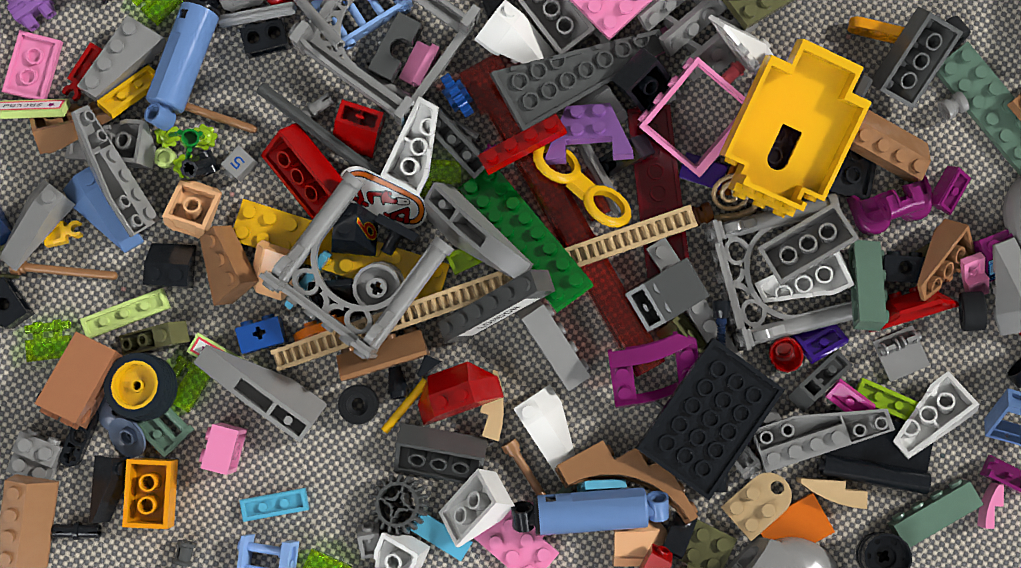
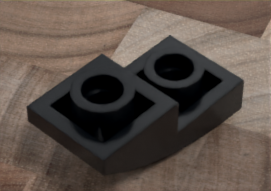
(678, 536)

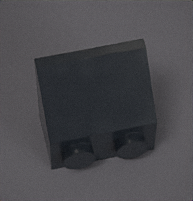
(170, 265)

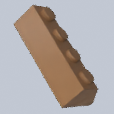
(892, 148)
(391, 353)
(27, 521)

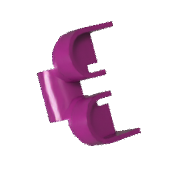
(875, 213)

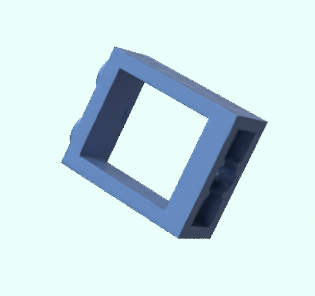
(998, 428)

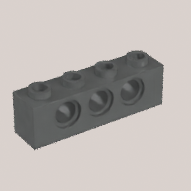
(457, 141)

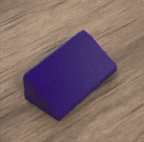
(710, 176)

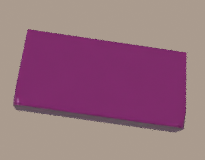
(949, 189)

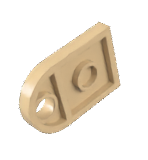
(756, 505)

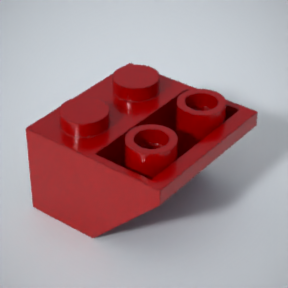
(359, 127)

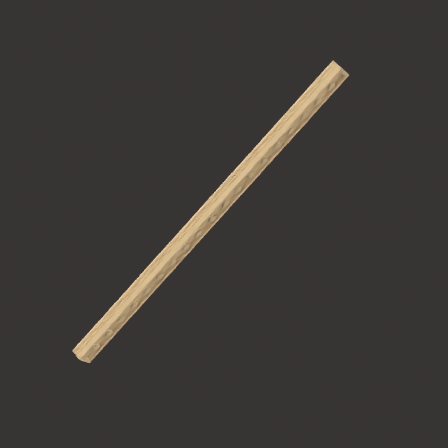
(466, 293)

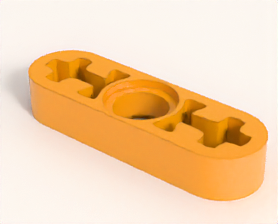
(874, 29)

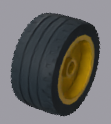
(140, 386)

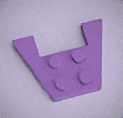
(590, 125)

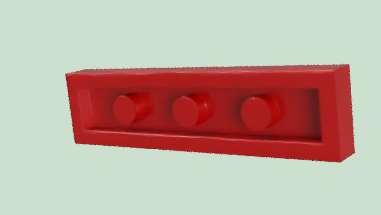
(522, 144)

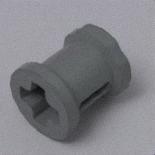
(184, 553)

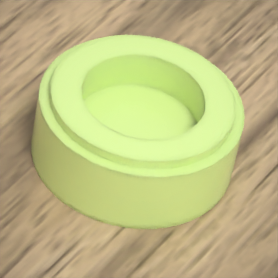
(164, 157)

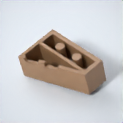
(226, 265)

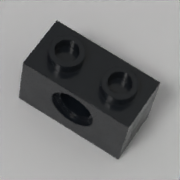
(892, 262)
(18, 308)

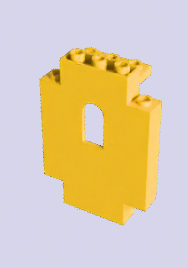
(810, 96)

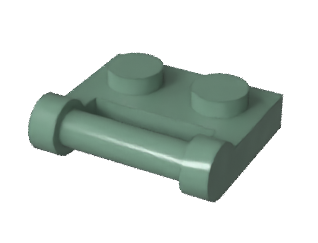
(161, 436)

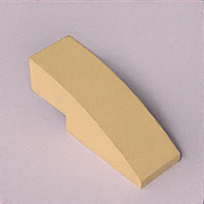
(495, 414)
(835, 491)

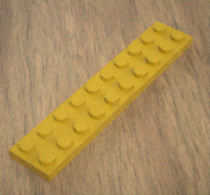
(283, 229)

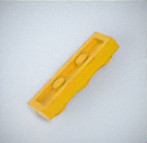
(127, 92)

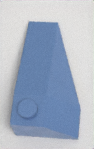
(94, 207)

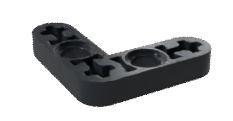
(78, 453)

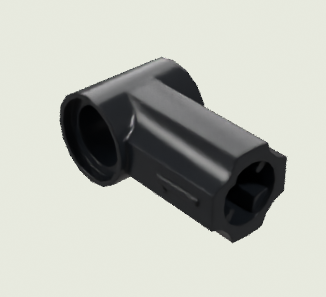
(200, 165)

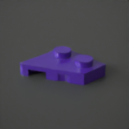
(821, 342)

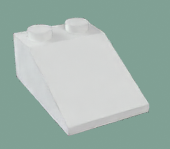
(476, 506)

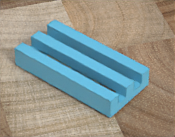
(597, 485)

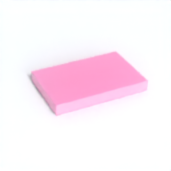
(32, 66)

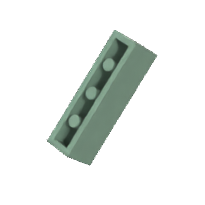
(868, 292)
(936, 512)

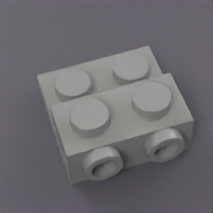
(35, 455)

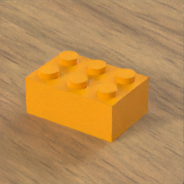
(150, 493)

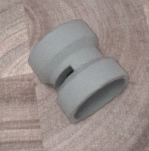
(955, 104)

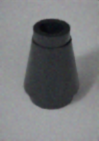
(397, 384)

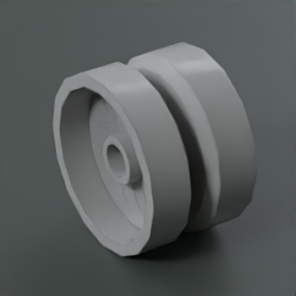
(365, 283)

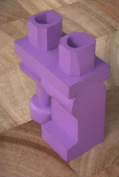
(27, 10)

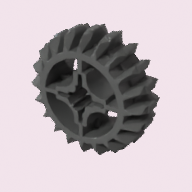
(395, 514)

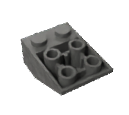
(667, 294)

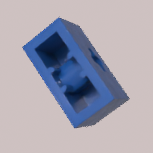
(250, 342)

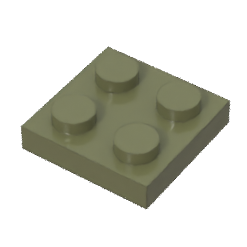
(708, 547)

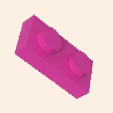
(847, 397)

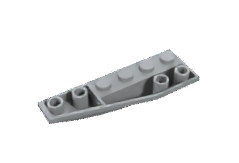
(112, 174)
(472, 231)
(264, 390)
(816, 434)

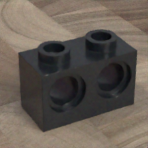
(265, 44)

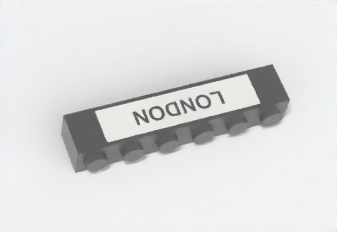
(496, 306)

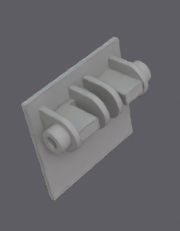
(901, 353)

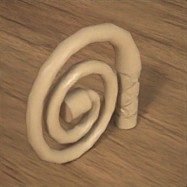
(730, 216)

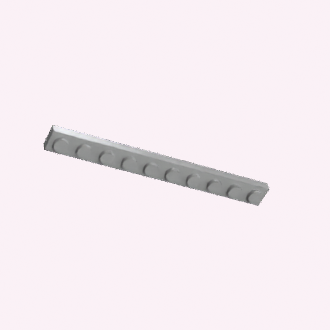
(701, 313)

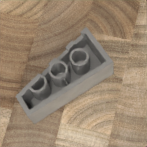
(121, 58)
(554, 345)

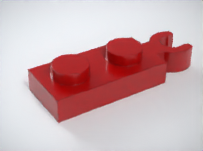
(80, 69)

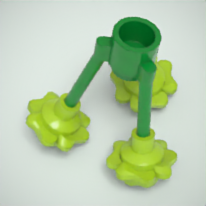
(189, 138)

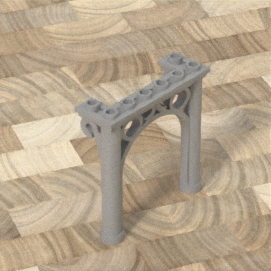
(310, 241)
(788, 324)

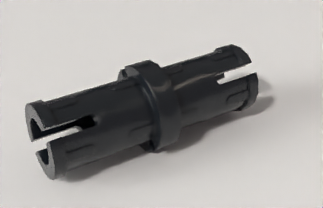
(77, 531)

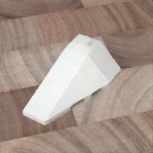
(745, 46)
(412, 153)
(938, 412)
(547, 425)
(399, 551)

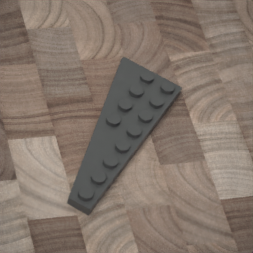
(553, 83)

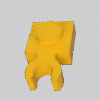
(61, 234)

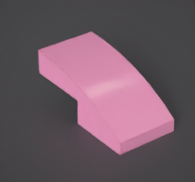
(974, 274)
(992, 497)

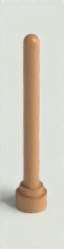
(221, 118)
(61, 270)
(513, 450)

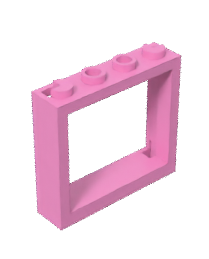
(661, 99)

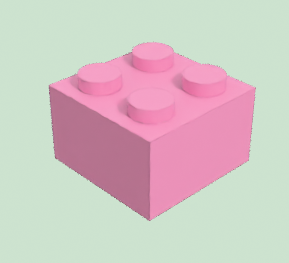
(223, 448)

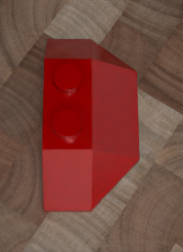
(911, 307)
(457, 391)

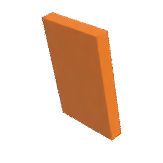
(801, 520)

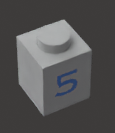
(238, 164)

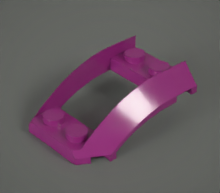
(622, 363)

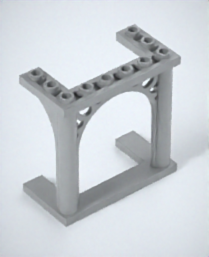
(307, 40)

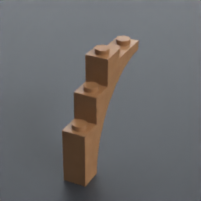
(598, 463)

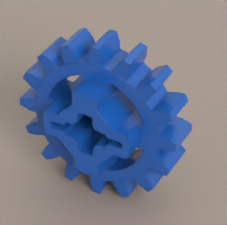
(457, 95)

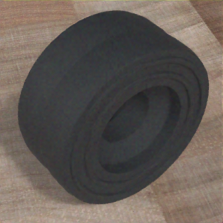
(349, 413)

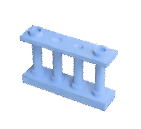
(364, 29)
(286, 552)

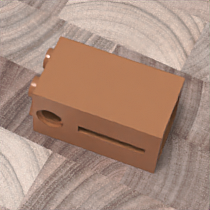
(77, 382)

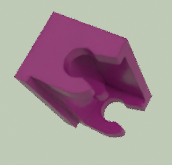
(1002, 473)

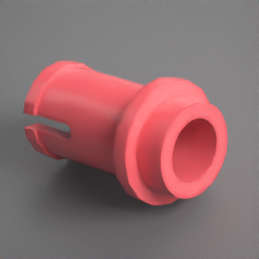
(735, 70)

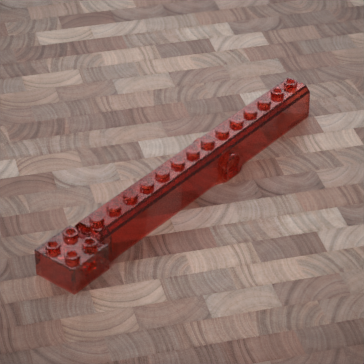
(561, 215)

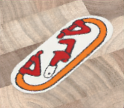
(388, 198)

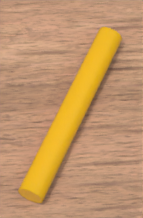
(404, 406)

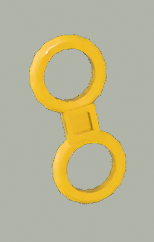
(584, 188)

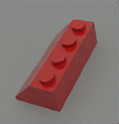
(302, 168)

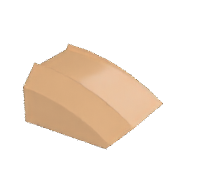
(192, 208)
(264, 260)
(633, 544)

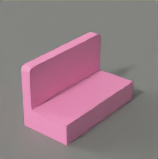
(419, 63)

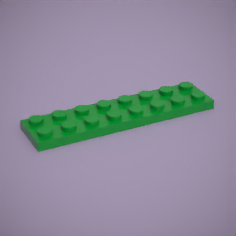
(521, 226)

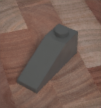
(820, 380)

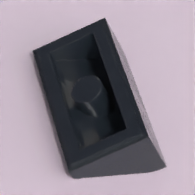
(427, 365)

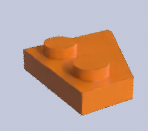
(312, 328)

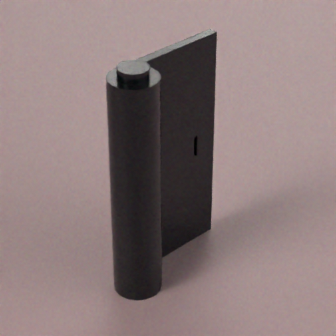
(879, 464)

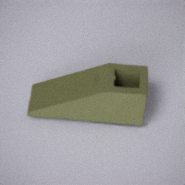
(155, 338)

